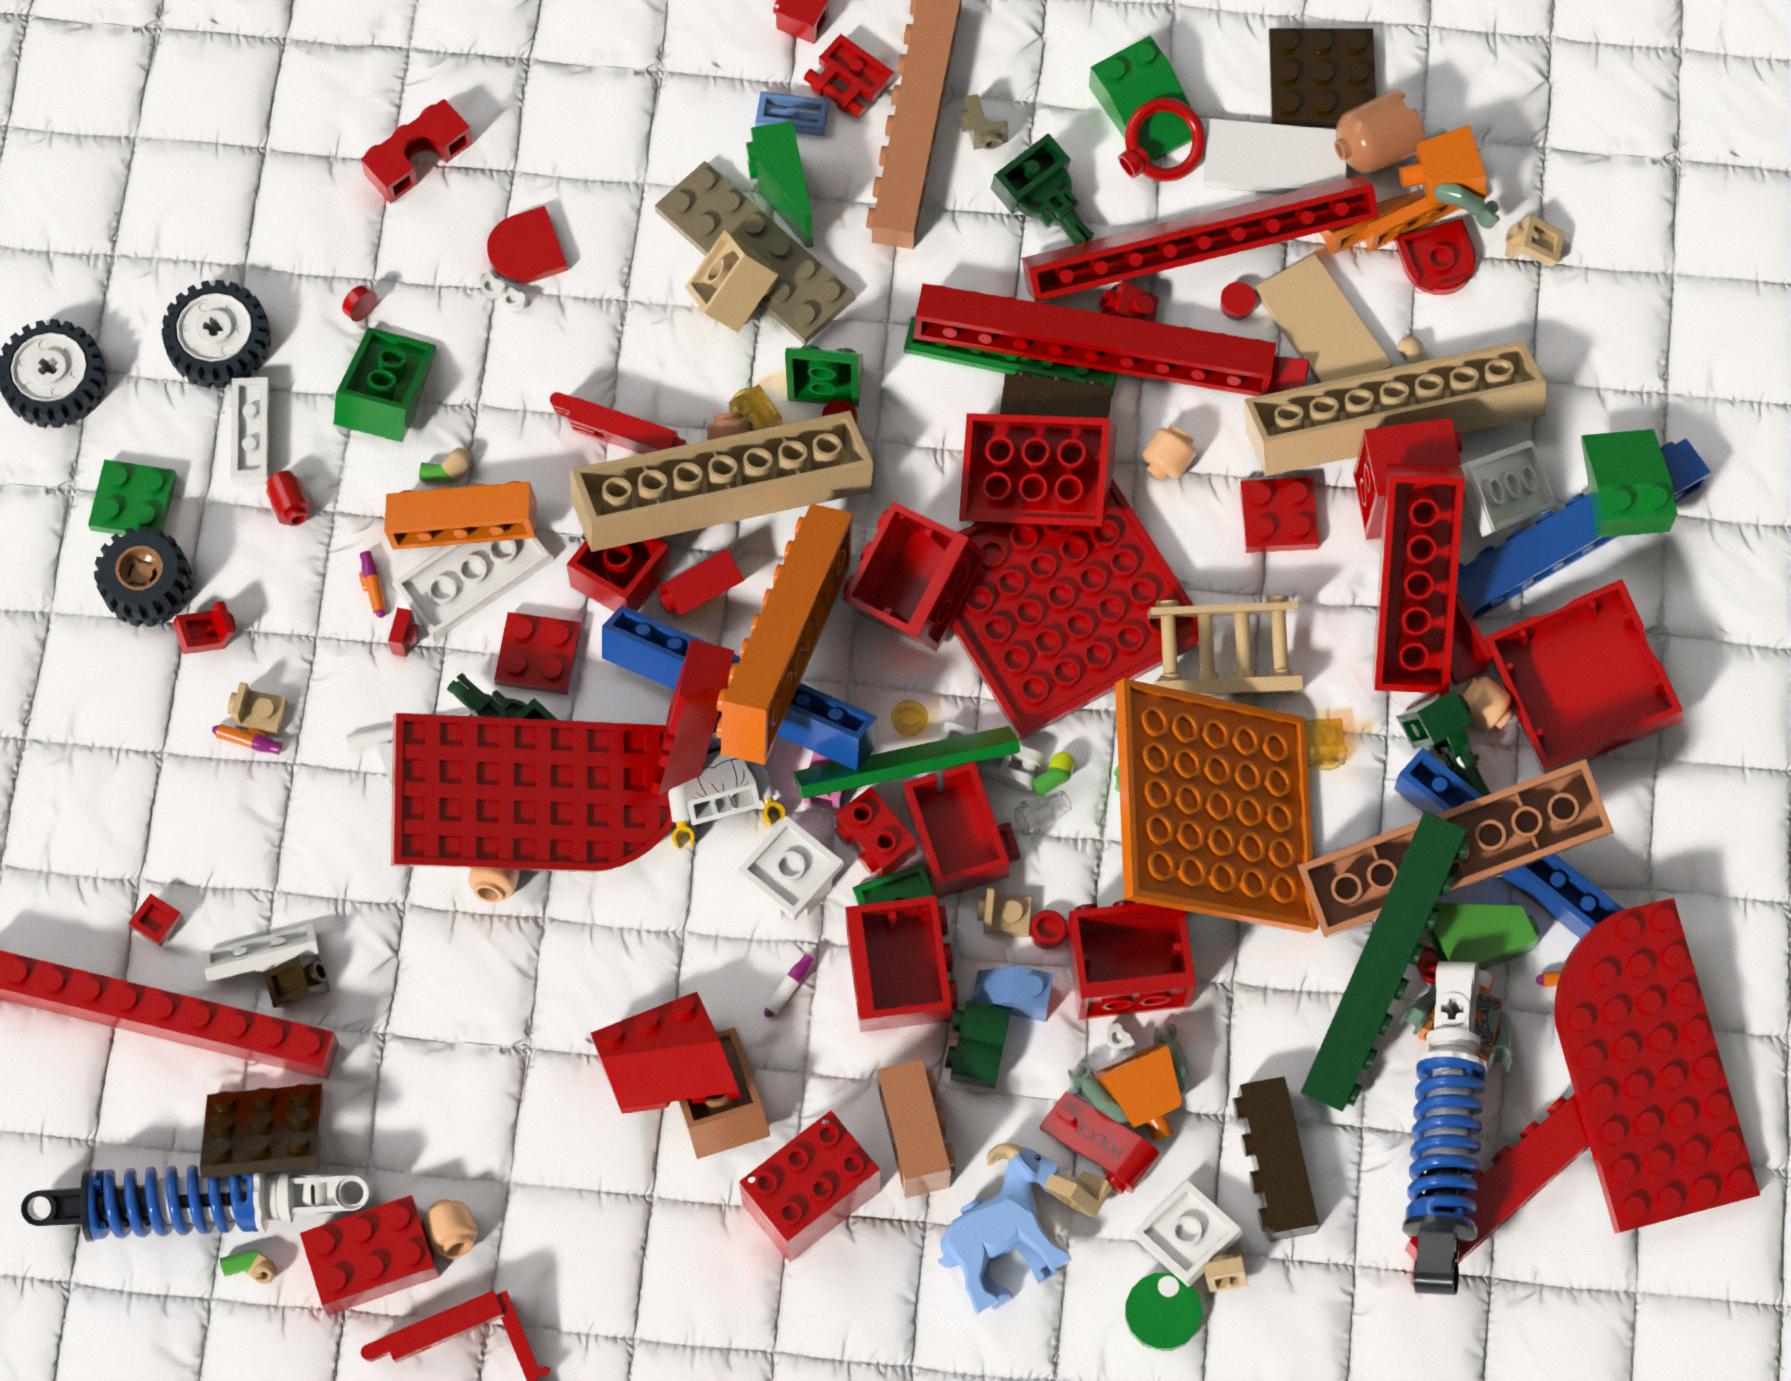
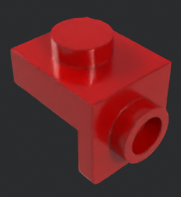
(1129, 302)
(205, 630)

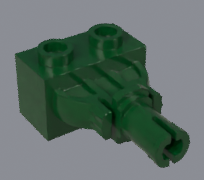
(1042, 188)
(495, 705)
(1441, 723)

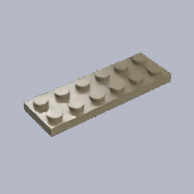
(804, 292)

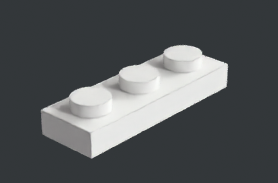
(250, 429)
(259, 953)

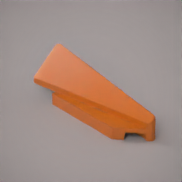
(1396, 217)

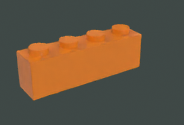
(460, 515)

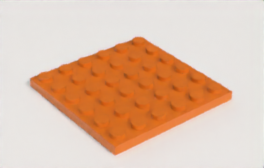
(1213, 806)

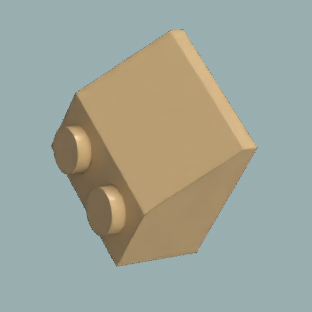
(731, 281)

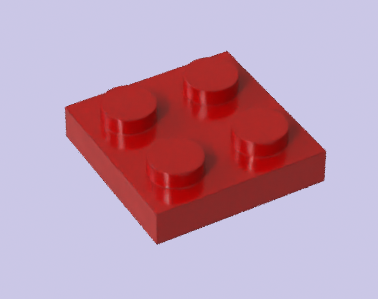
(1279, 515)
(537, 653)

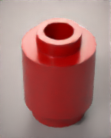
(288, 498)

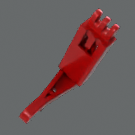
(614, 426)
(453, 1324)

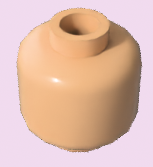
(1169, 453)
(1487, 703)
(493, 884)
(450, 1228)

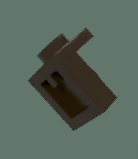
(296, 980)

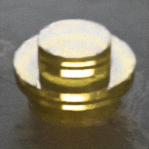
(909, 718)

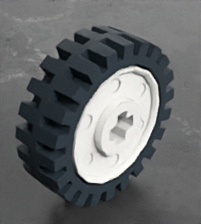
(192, 326)
(75, 367)

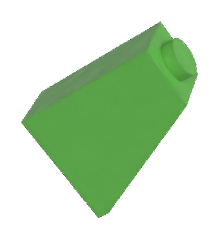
(1482, 933)

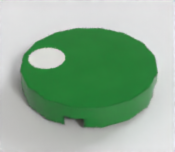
(1163, 1312)

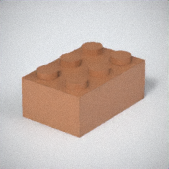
(916, 1127)

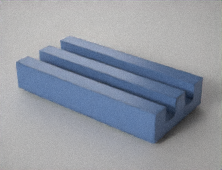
(803, 122)

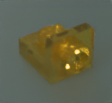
(757, 405)
(1325, 743)

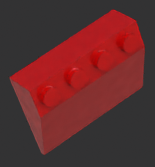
(1037, 469)

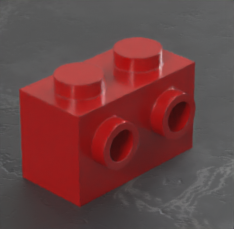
(875, 834)

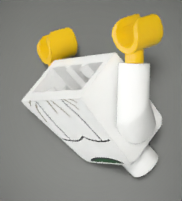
(722, 790)

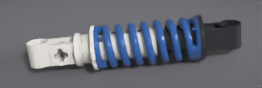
(1442, 1144)
(190, 1201)

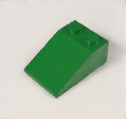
(1130, 80)
(780, 176)
(823, 375)
(383, 384)
(1628, 483)

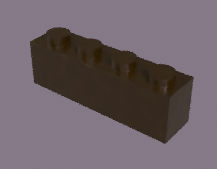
(1276, 1159)

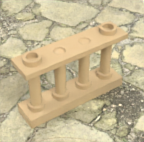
(1245, 680)

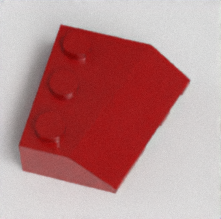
(692, 715)
(664, 1057)

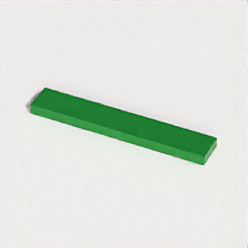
(1003, 362)
(908, 762)

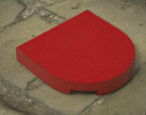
(526, 247)
(1438, 257)

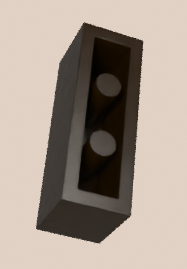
(1054, 397)

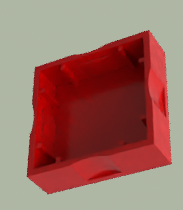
(1584, 678)

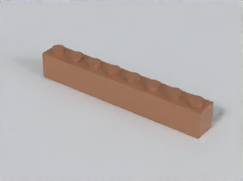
(914, 123)

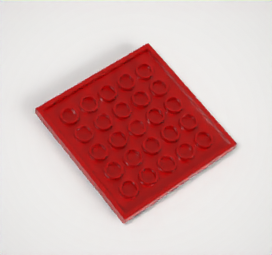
(1066, 613)

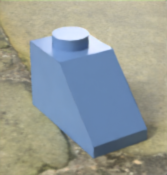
(1017, 989)

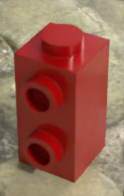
(699, 584)

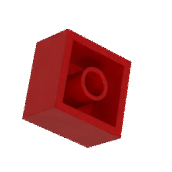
(620, 573)

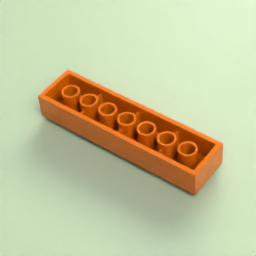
(784, 634)

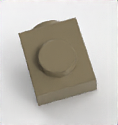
(981, 134)

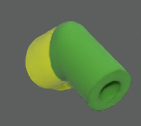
(1058, 772)

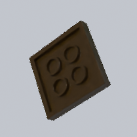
(1319, 74)
(262, 1130)

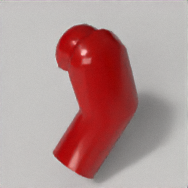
(1427, 965)

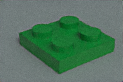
(131, 497)

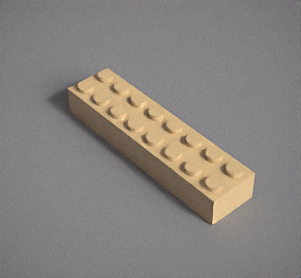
(1329, 418)
(720, 480)

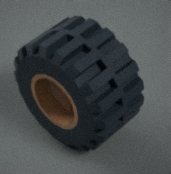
(143, 576)

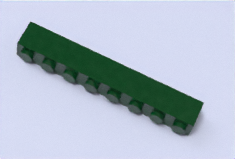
(1384, 961)

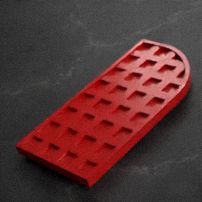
(524, 793)
(1649, 1071)

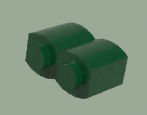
(979, 1044)

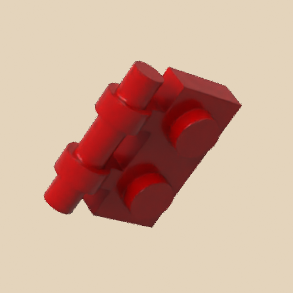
(855, 68)

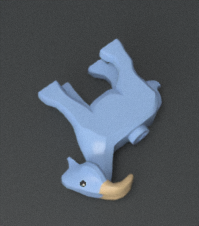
(1000, 1225)

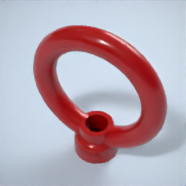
(1136, 160)

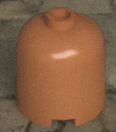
(1378, 133)

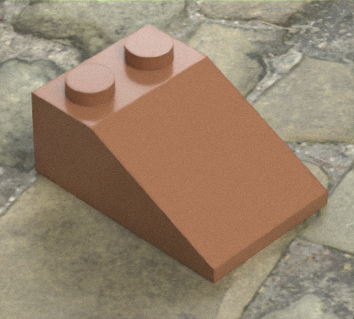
(723, 1121)

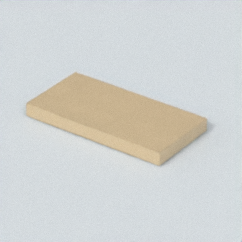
(1320, 322)

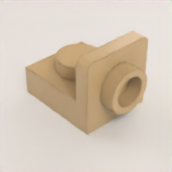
(1535, 240)
(257, 710)
(1004, 914)
(1082, 1193)
(1226, 1271)

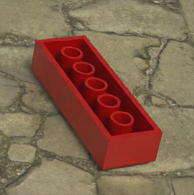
(1418, 578)

